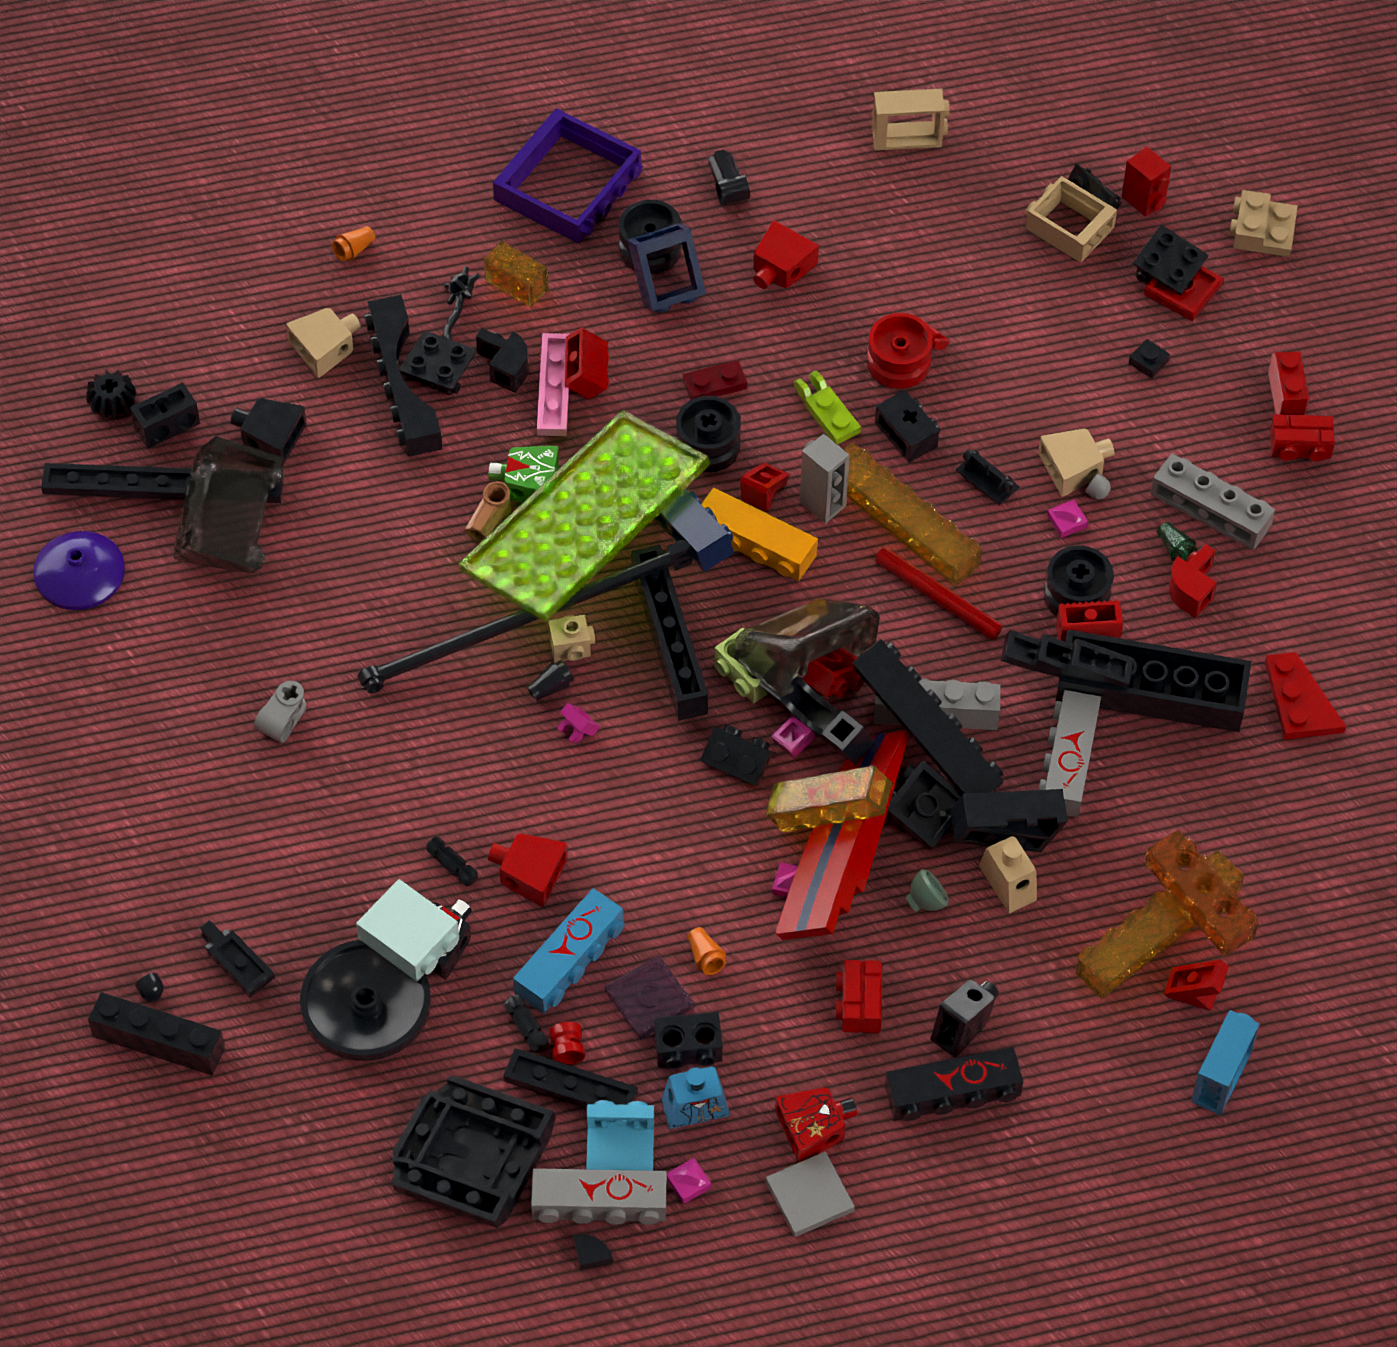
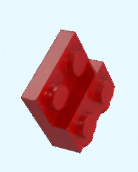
(833, 674)

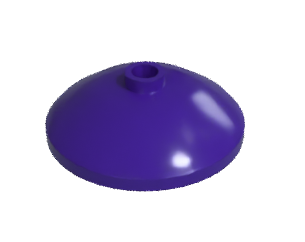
(83, 581)

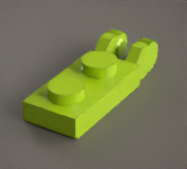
(827, 409)

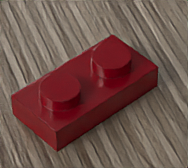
(715, 380)

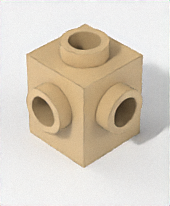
(570, 638)

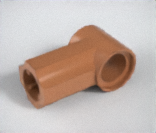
(489, 513)

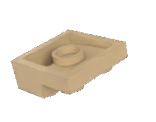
(1263, 224)

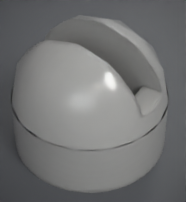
(1098, 487)

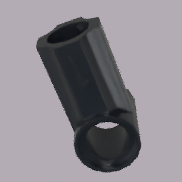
(729, 184)

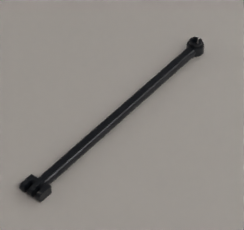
(373, 677)

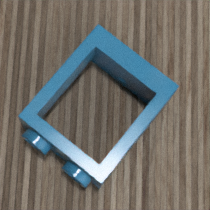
(1225, 1062)

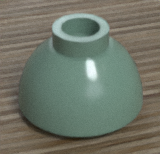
(927, 892)

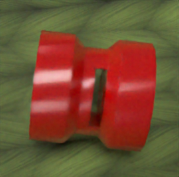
(567, 1043)

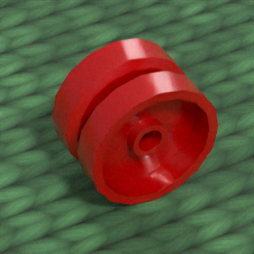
(899, 350)

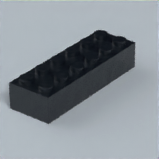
(1170, 684)

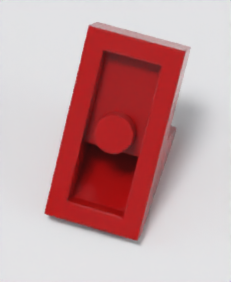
(760, 485)
(1197, 983)

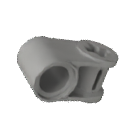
(282, 711)

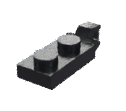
(236, 959)

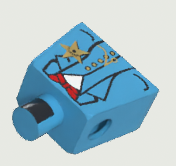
(694, 1097)

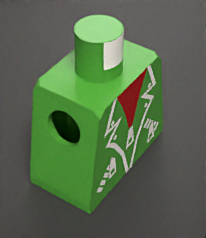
(526, 470)

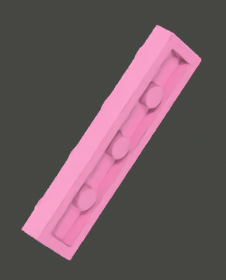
(553, 395)

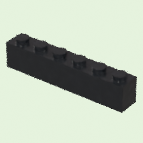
(671, 638)
(925, 720)

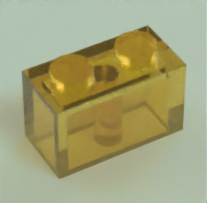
(516, 273)

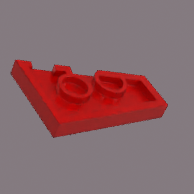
(1299, 699)

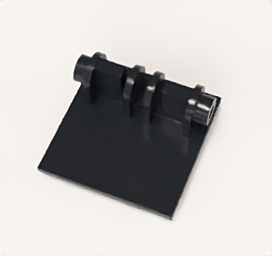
(1169, 260)
(437, 362)

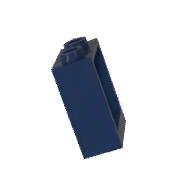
(656, 241)

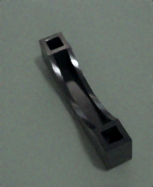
(417, 420)

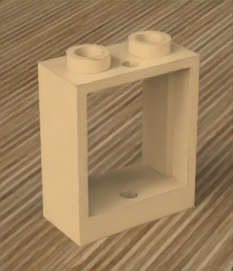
(909, 134)
(1100, 213)

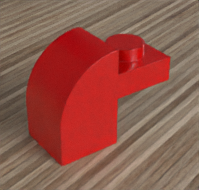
(1188, 583)

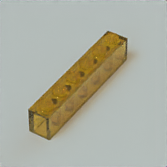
(910, 518)
(1144, 935)

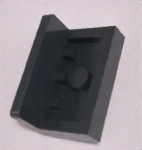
(737, 755)

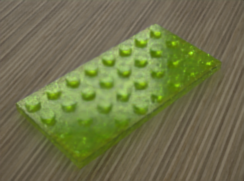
(584, 515)

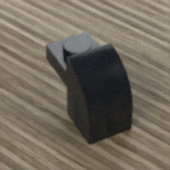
(508, 358)

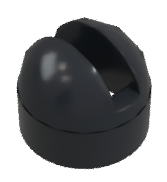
(150, 987)

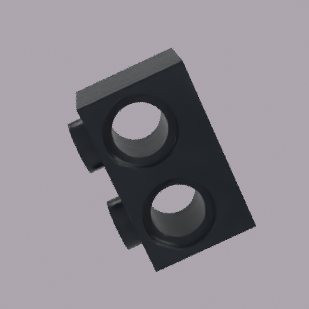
(165, 415)
(687, 1032)

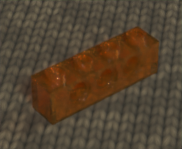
(1183, 885)

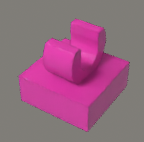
(580, 722)

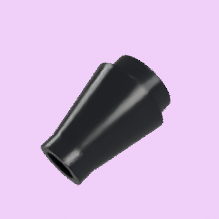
(551, 680)

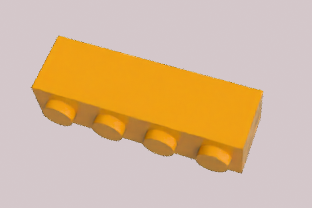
(763, 536)

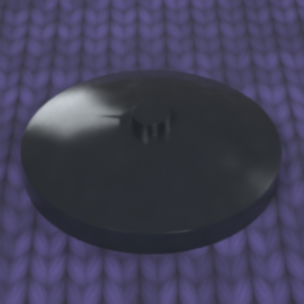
(362, 1003)

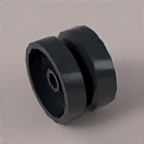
(644, 218)
(711, 428)
(1077, 576)

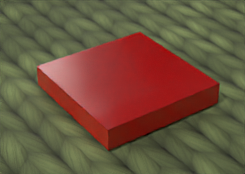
(1193, 298)

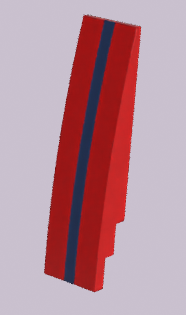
(839, 855)

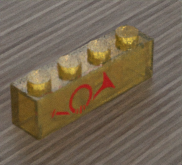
(828, 798)

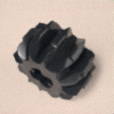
(111, 394)

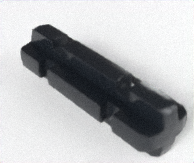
(452, 861)
(526, 1023)

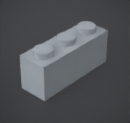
(824, 478)

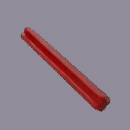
(938, 593)

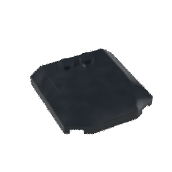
(471, 1150)

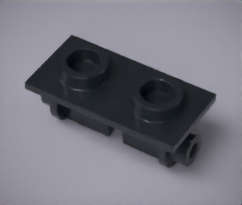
(1088, 182)
(986, 477)

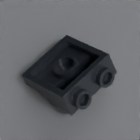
(923, 804)

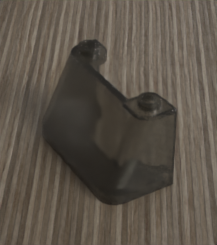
(226, 506)
(787, 643)

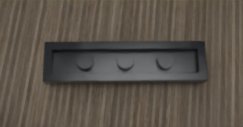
(565, 1081)

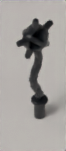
(459, 288)

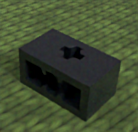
(907, 426)

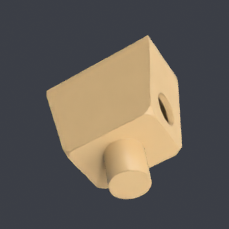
(322, 339)
(1073, 458)
(1007, 868)

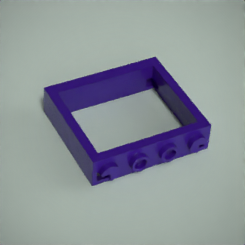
(534, 150)

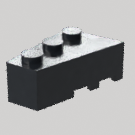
(1029, 816)

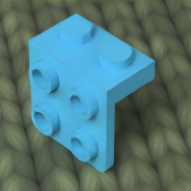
(620, 1136)

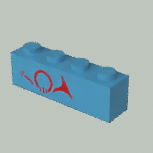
(569, 951)

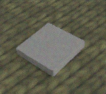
(810, 1194)

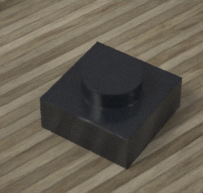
(1149, 358)

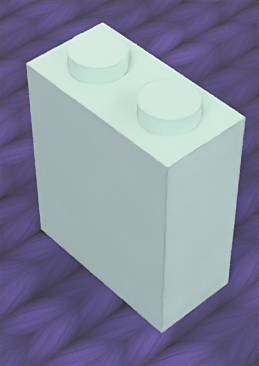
(408, 930)

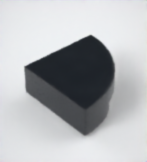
(591, 1251)

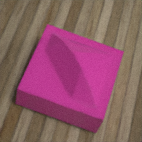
(1067, 518)
(793, 736)
(784, 879)
(688, 1181)

